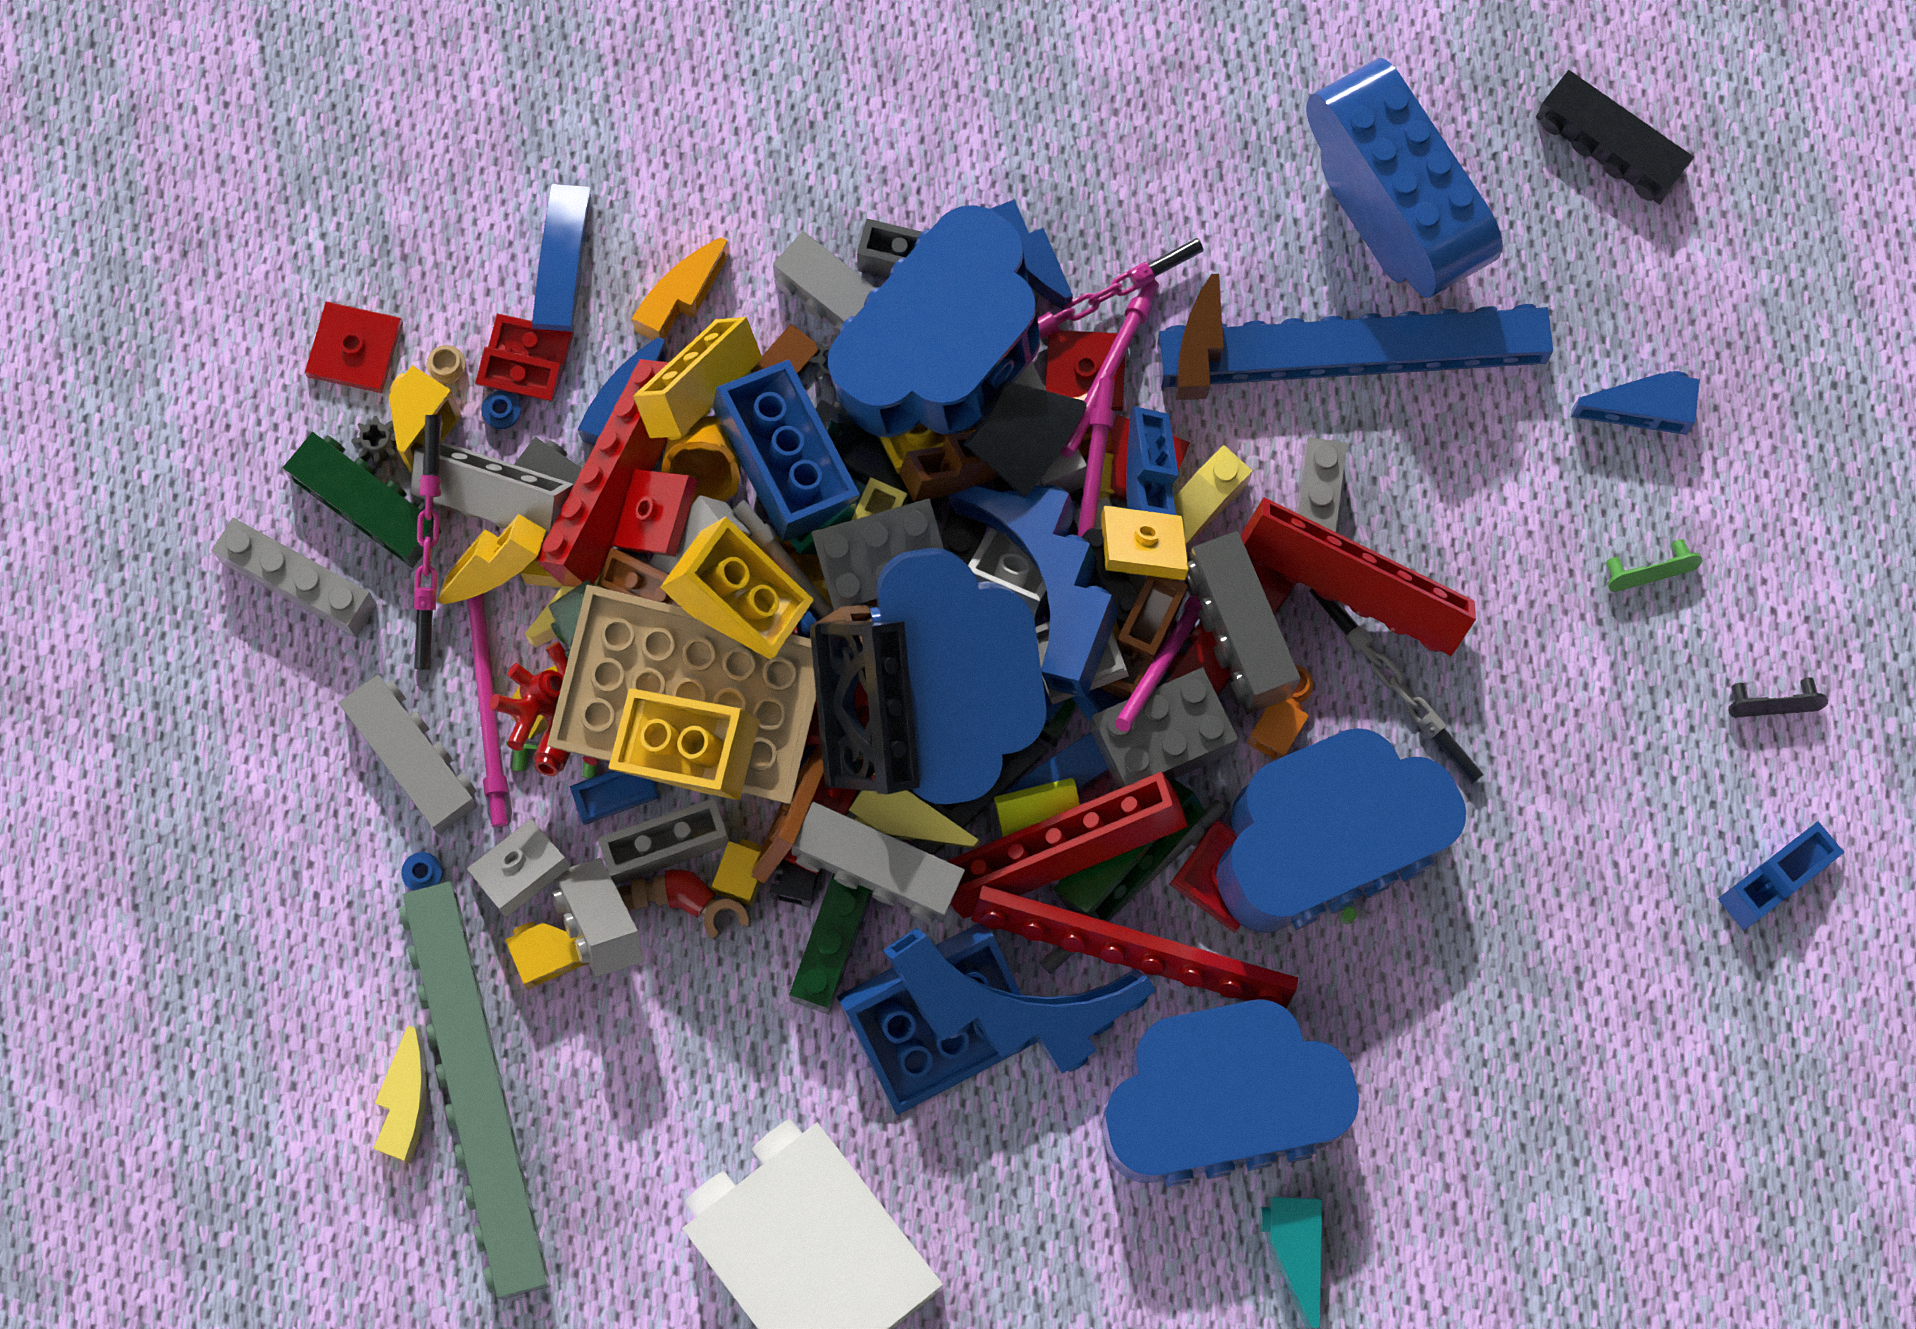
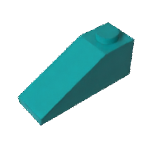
(1295, 1243)

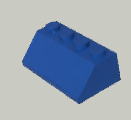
(784, 449)

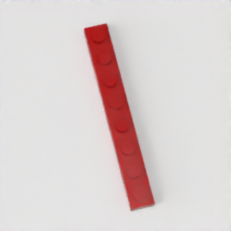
(1131, 948)

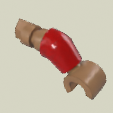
(683, 891)

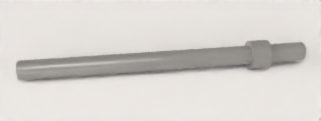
(764, 537)

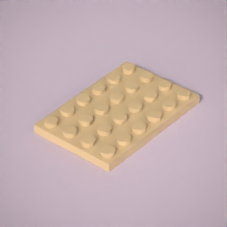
(666, 651)

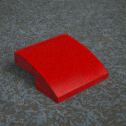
(524, 358)

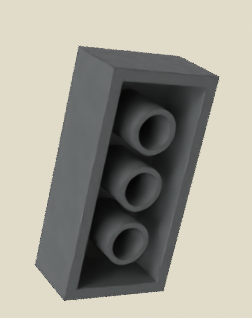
(1241, 623)

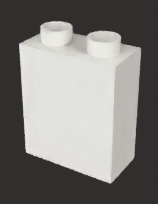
(808, 1240)

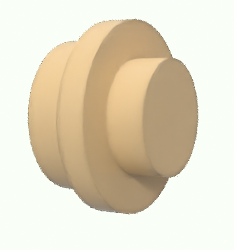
(446, 364)

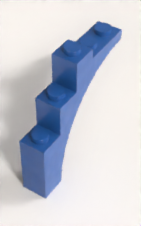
(1078, 615)
(1010, 1020)

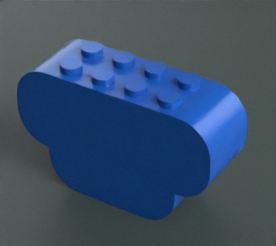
(1401, 181)
(939, 330)
(969, 670)
(1332, 827)
(1226, 1094)

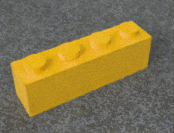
(688, 383)

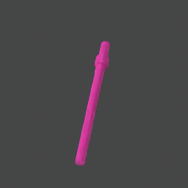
(1136, 314)
(1101, 420)
(1159, 665)
(494, 784)

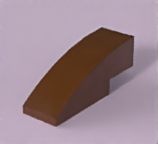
(1200, 343)
(943, 469)
(1146, 630)

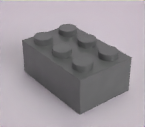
(859, 549)
(1173, 733)

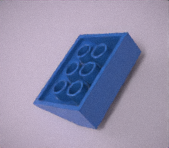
(900, 1043)

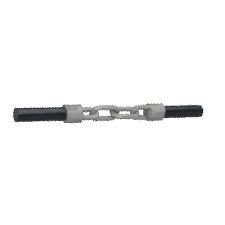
(1431, 724)

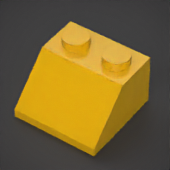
(410, 400)

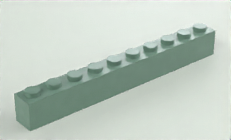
(475, 1090)

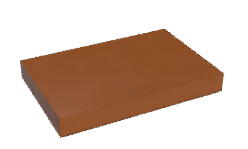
(789, 817)

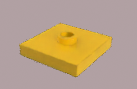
(1144, 543)

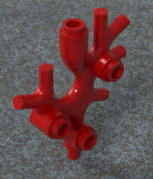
(538, 697)

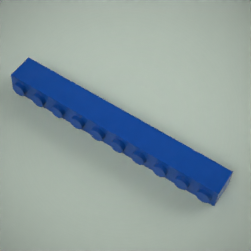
(1371, 345)

